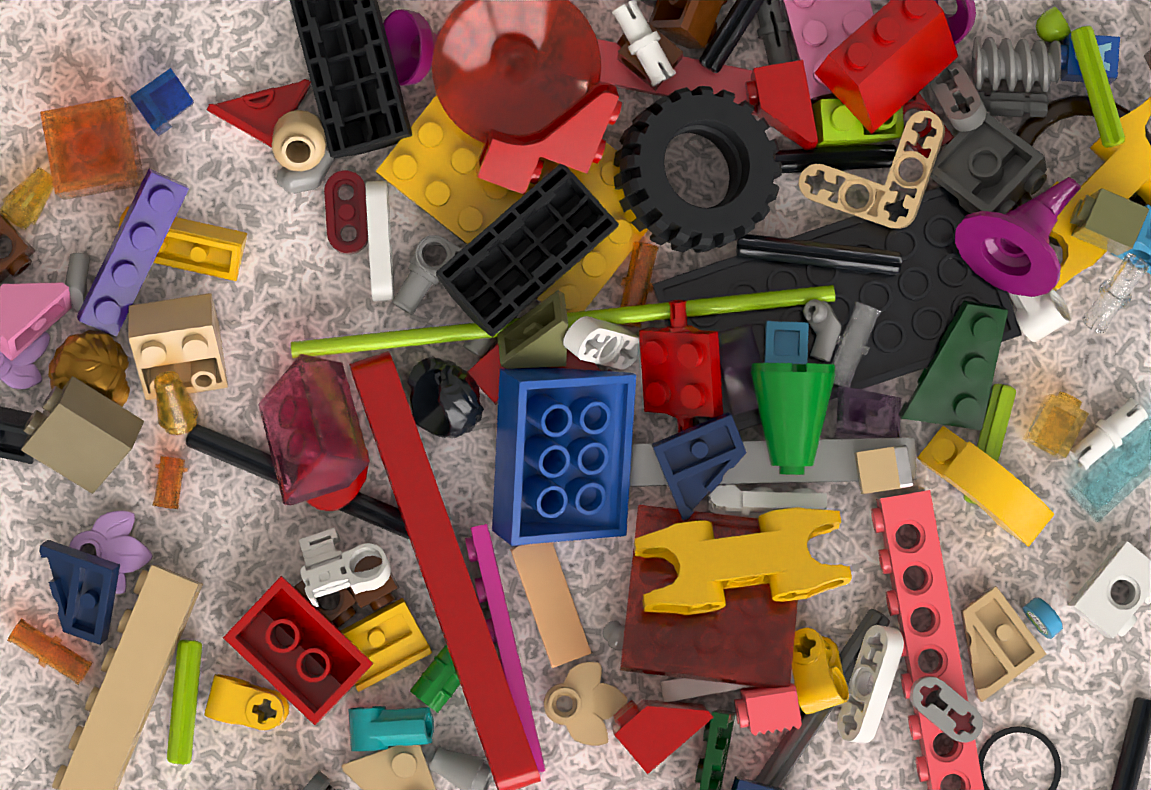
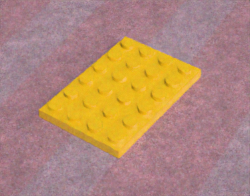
(440, 177)

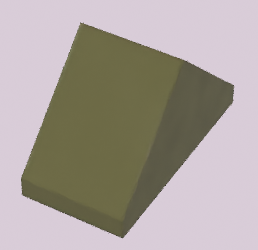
(536, 336)

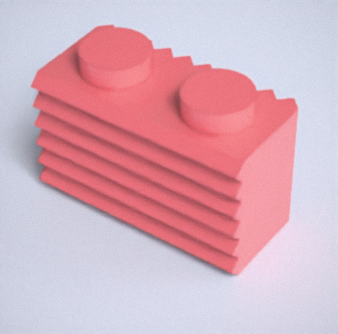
(768, 709)

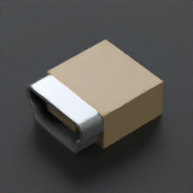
(883, 469)

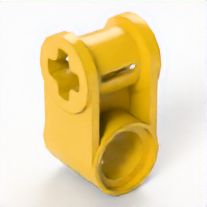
(817, 672)
(238, 702)

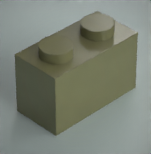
(1108, 221)

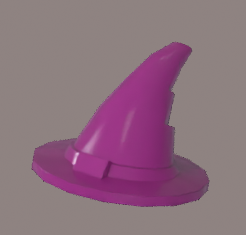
(1014, 246)

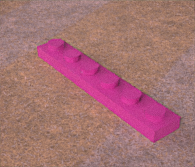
(491, 590)

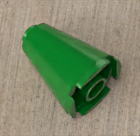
(792, 410)

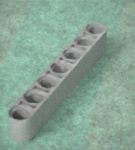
(832, 463)

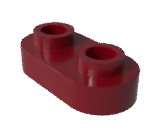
(346, 212)

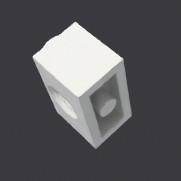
(1094, 598)

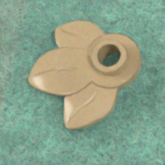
(591, 704)

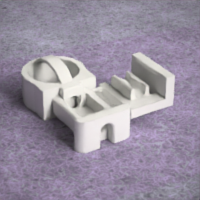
(328, 567)

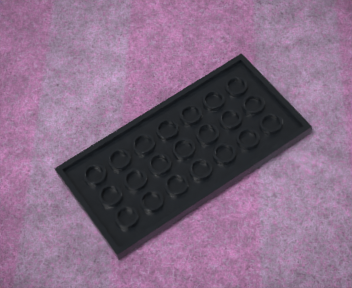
(913, 303)

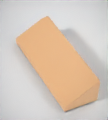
(551, 602)

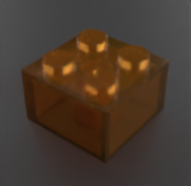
(92, 148)

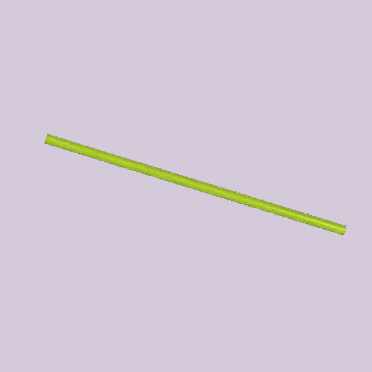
(618, 315)

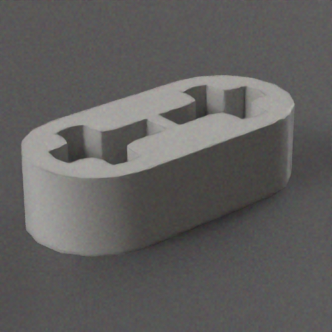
(963, 93)
(952, 701)

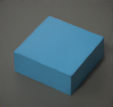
(786, 342)

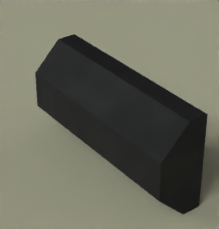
(351, 75)
(526, 250)

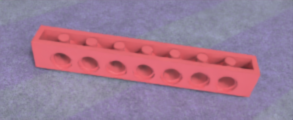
(918, 512)

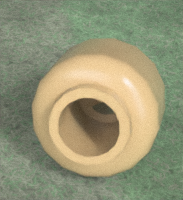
(298, 140)

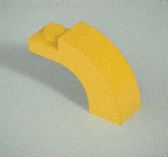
(987, 485)

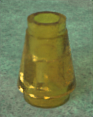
(28, 199)
(174, 405)

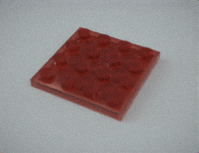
(739, 644)

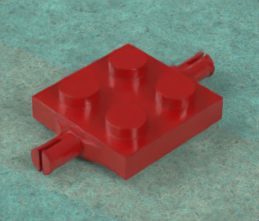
(681, 369)

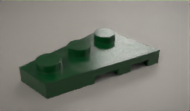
(962, 372)
(718, 738)

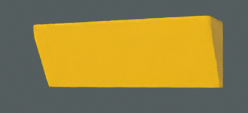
(201, 248)

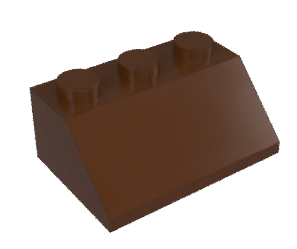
(687, 21)

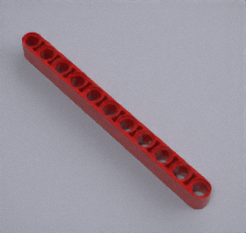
(445, 573)

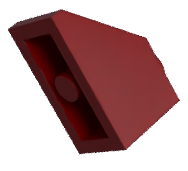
(784, 101)

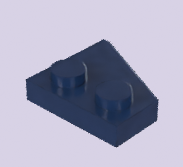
(698, 460)
(83, 590)

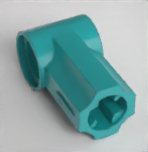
(382, 727)

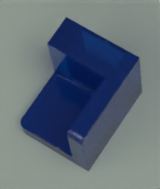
(162, 101)

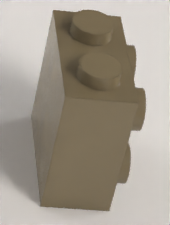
(81, 434)

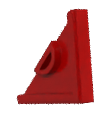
(260, 111)

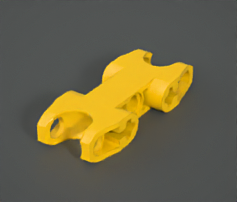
(1123, 173)
(711, 564)

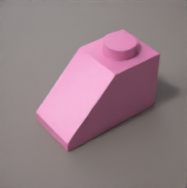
(28, 312)

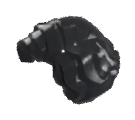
(444, 398)

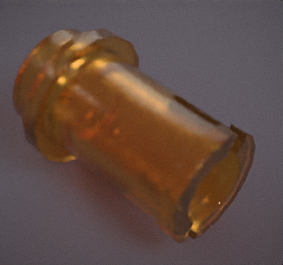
(169, 482)

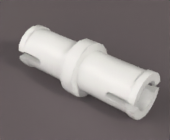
(644, 42)
(1108, 434)

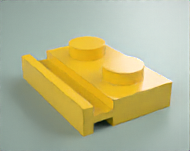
(389, 640)

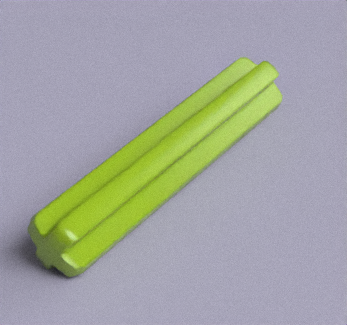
(1097, 86)
(995, 422)
(184, 702)

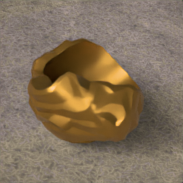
(94, 361)

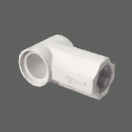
(1040, 314)

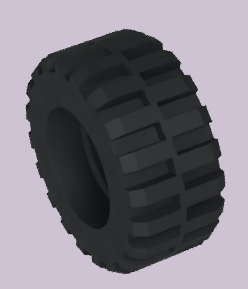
(737, 137)

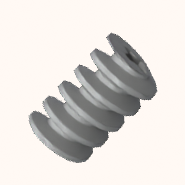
(1016, 63)

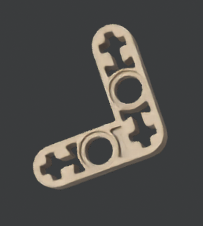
(881, 194)

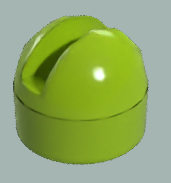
(1052, 26)

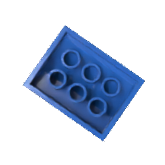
(562, 454)

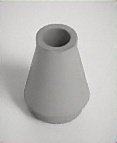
(462, 769)

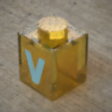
(1056, 424)

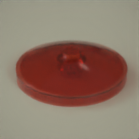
(513, 63)

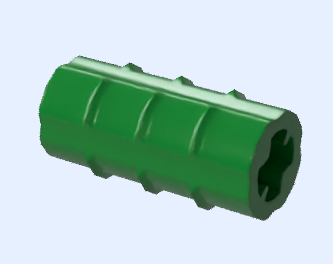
(437, 681)

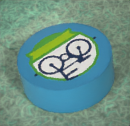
(1043, 617)

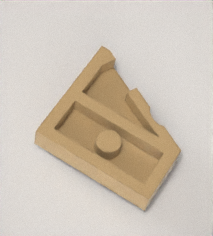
(997, 643)
(392, 769)

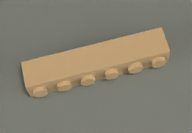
(130, 682)

